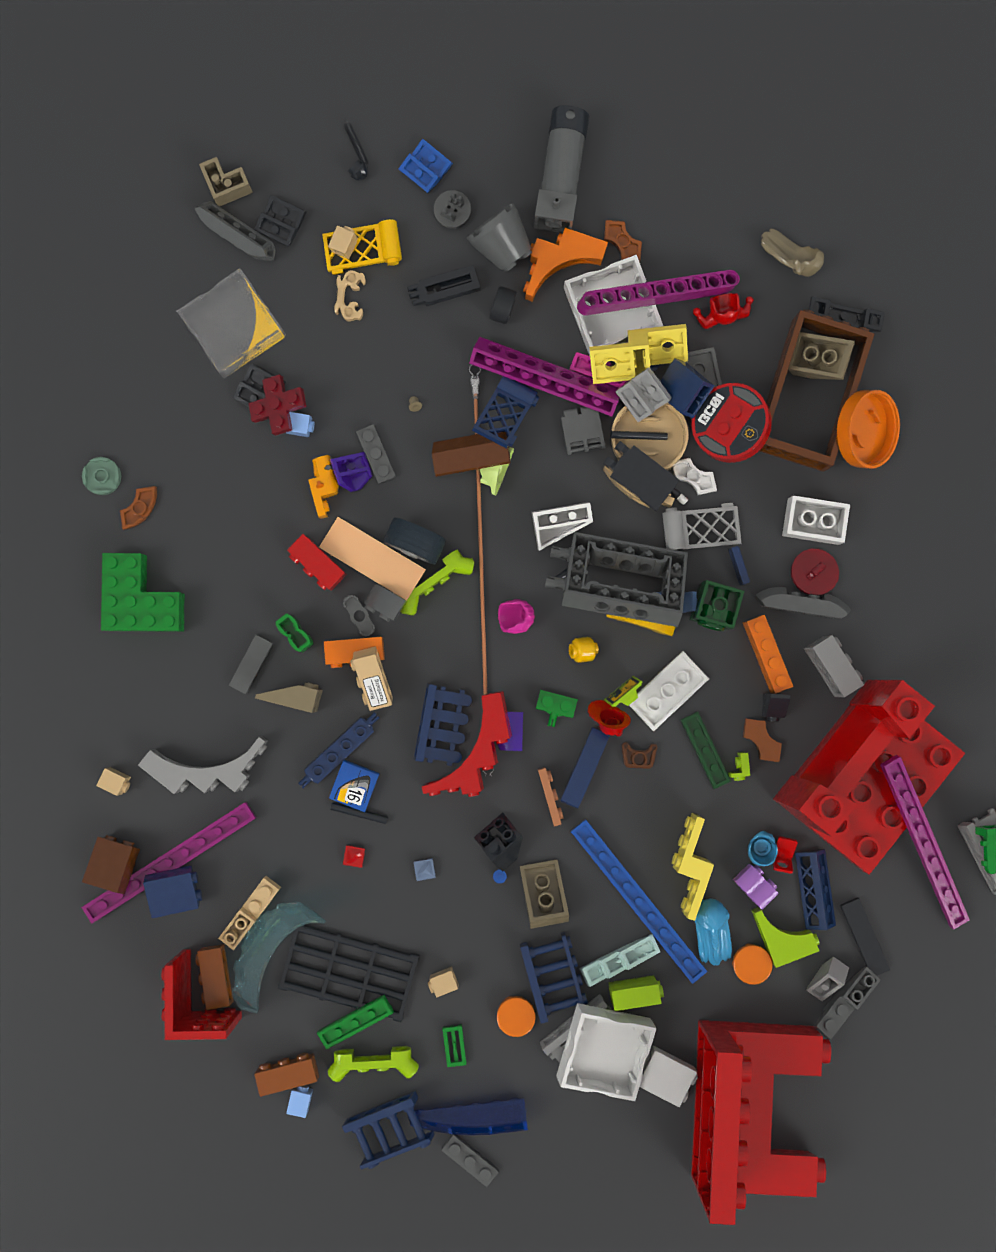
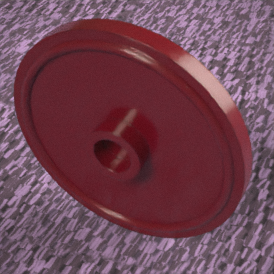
(815, 572)

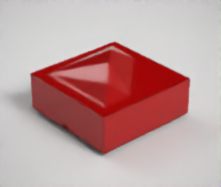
(354, 856)

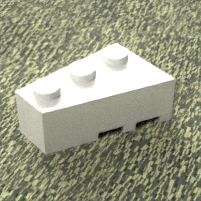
(558, 522)

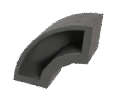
(384, 602)

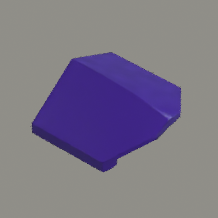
(352, 471)

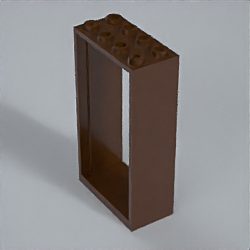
(829, 327)

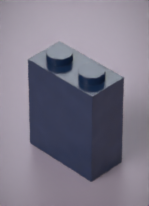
(686, 387)
(172, 891)

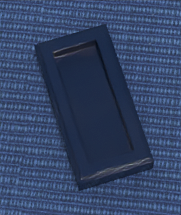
(739, 565)

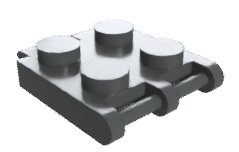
(582, 430)

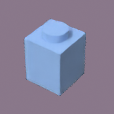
(301, 424)
(300, 1101)

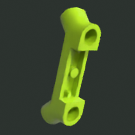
(454, 564)
(399, 1059)

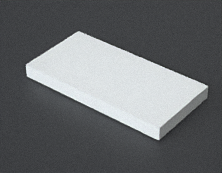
(668, 690)

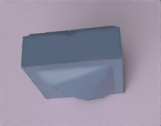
(424, 869)

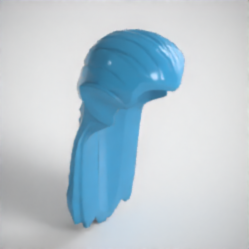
(713, 932)

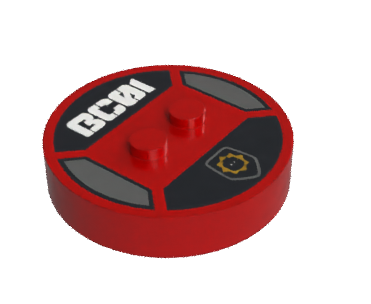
(732, 423)

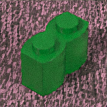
(291, 628)

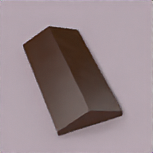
(468, 454)

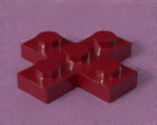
(277, 405)

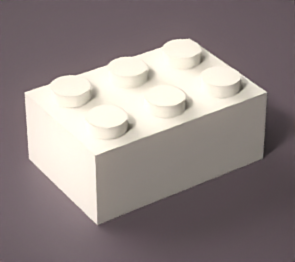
(816, 520)

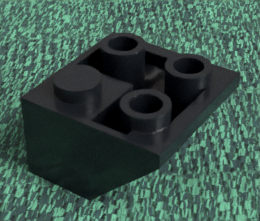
(500, 842)

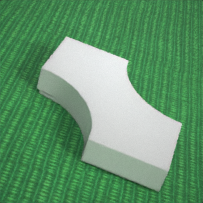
(701, 481)

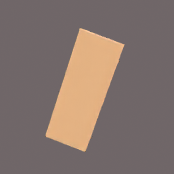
(372, 558)

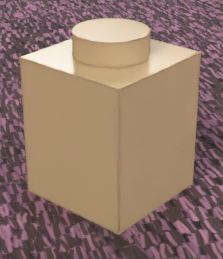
(343, 241)
(114, 781)
(443, 982)

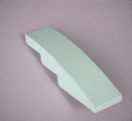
(619, 960)

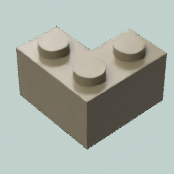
(225, 186)

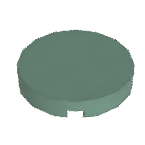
(101, 476)

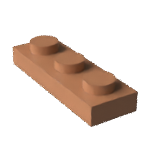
(551, 796)

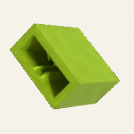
(635, 993)

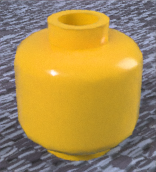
(583, 649)

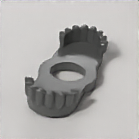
(352, 605)

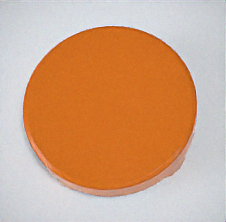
(752, 964)
(516, 1016)

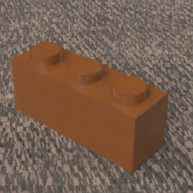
(214, 977)
(286, 1074)

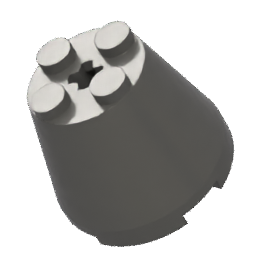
(502, 238)

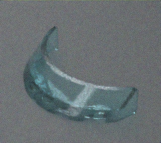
(260, 945)

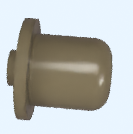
(414, 405)

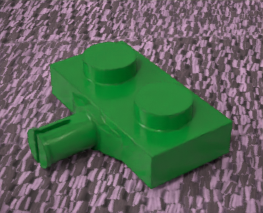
(556, 706)

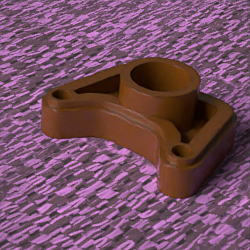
(638, 758)

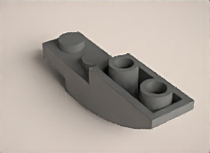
(845, 1001)

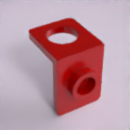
(785, 853)

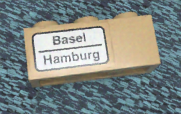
(371, 678)

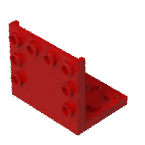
(179, 1019)

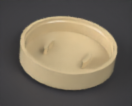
(663, 419)

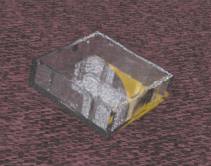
(231, 323)

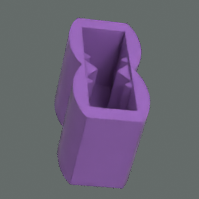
(755, 885)

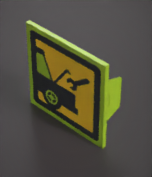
(625, 693)

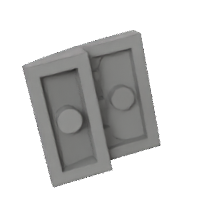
(643, 394)

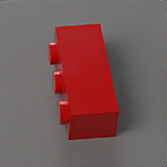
(316, 563)

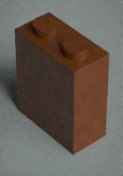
(111, 864)

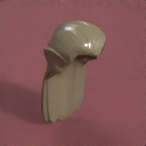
(802, 260)

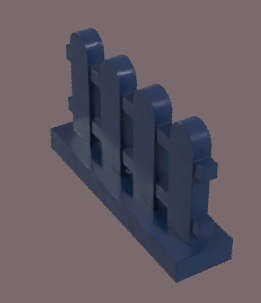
(426, 732)

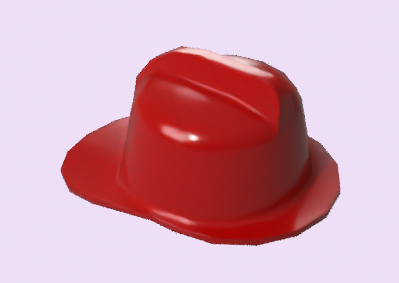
(610, 719)

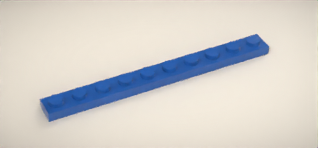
(639, 901)

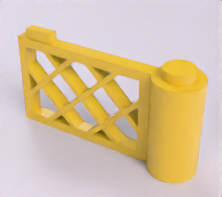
(387, 246)

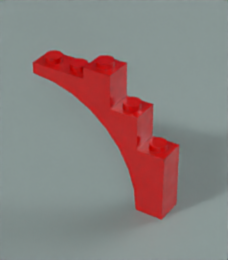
(494, 728)

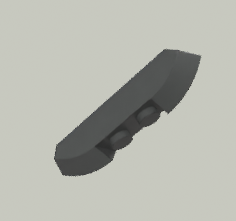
(235, 231)
(778, 599)

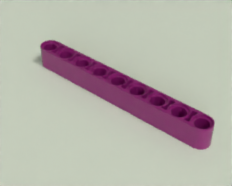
(652, 297)

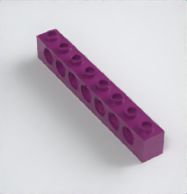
(544, 376)

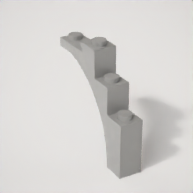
(176, 775)

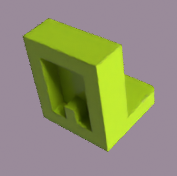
(742, 763)

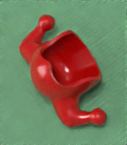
(724, 310)

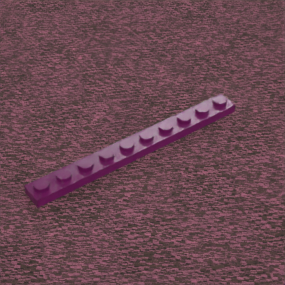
(924, 841)
(172, 860)

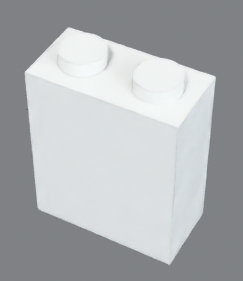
(667, 1076)

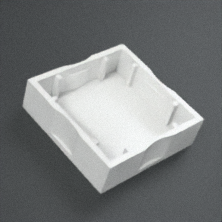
(611, 326)
(605, 1052)

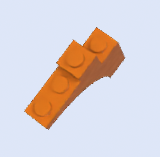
(571, 250)

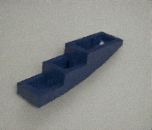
(584, 768)

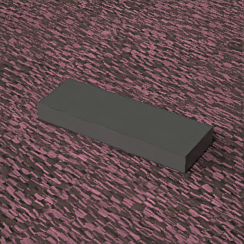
(251, 664)

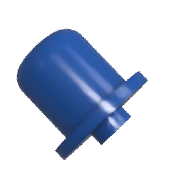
(499, 876)

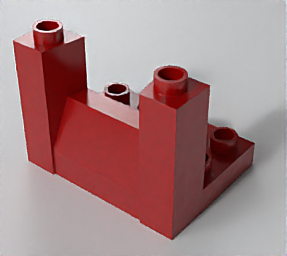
(842, 785)
(735, 1113)

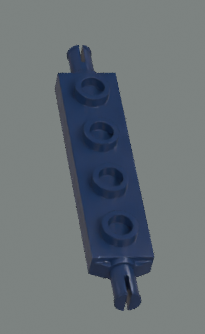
(339, 750)

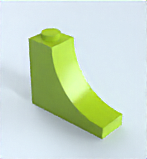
(785, 945)

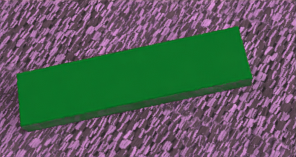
(355, 1022)

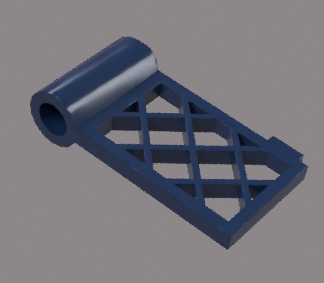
(515, 395)

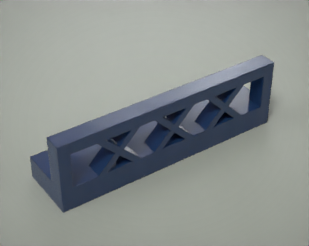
(820, 890)

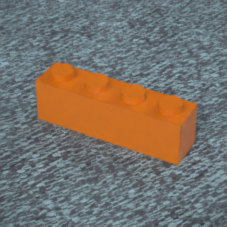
(767, 654)

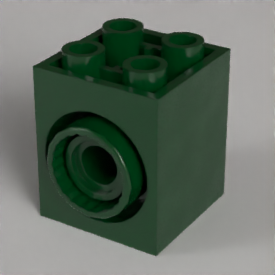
(717, 606)

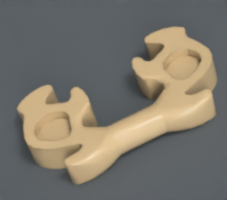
(350, 279)

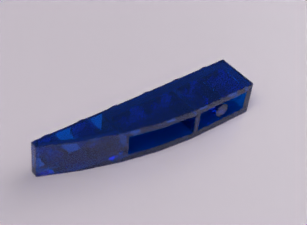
(476, 1118)

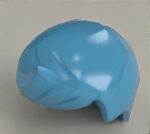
(762, 849)

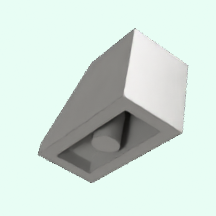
(828, 979)

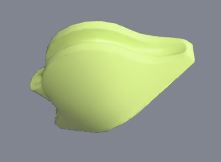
(494, 475)

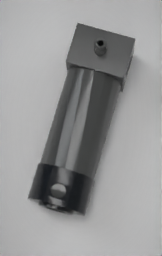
(561, 169)

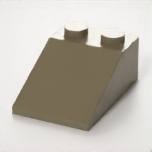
(820, 357)
(299, 697)
(544, 894)

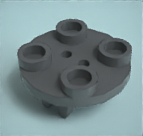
(456, 201)

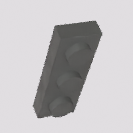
(376, 454)
(470, 1159)

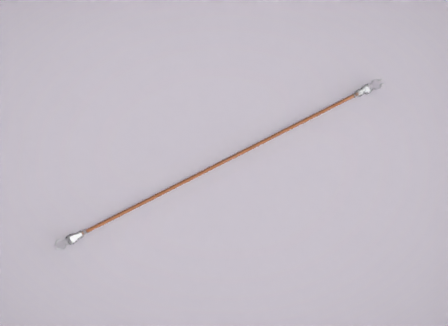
(475, 384)

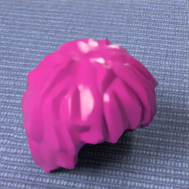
(515, 616)

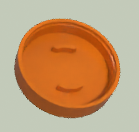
(868, 428)

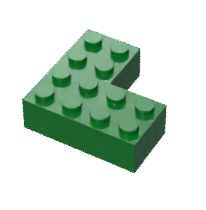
(129, 605)

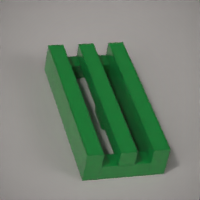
(452, 1028)

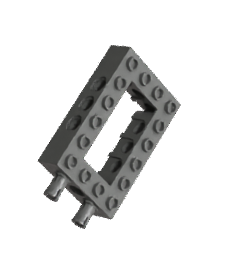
(628, 557)

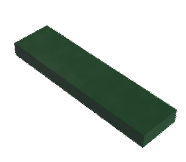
(705, 750)

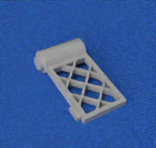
(676, 527)

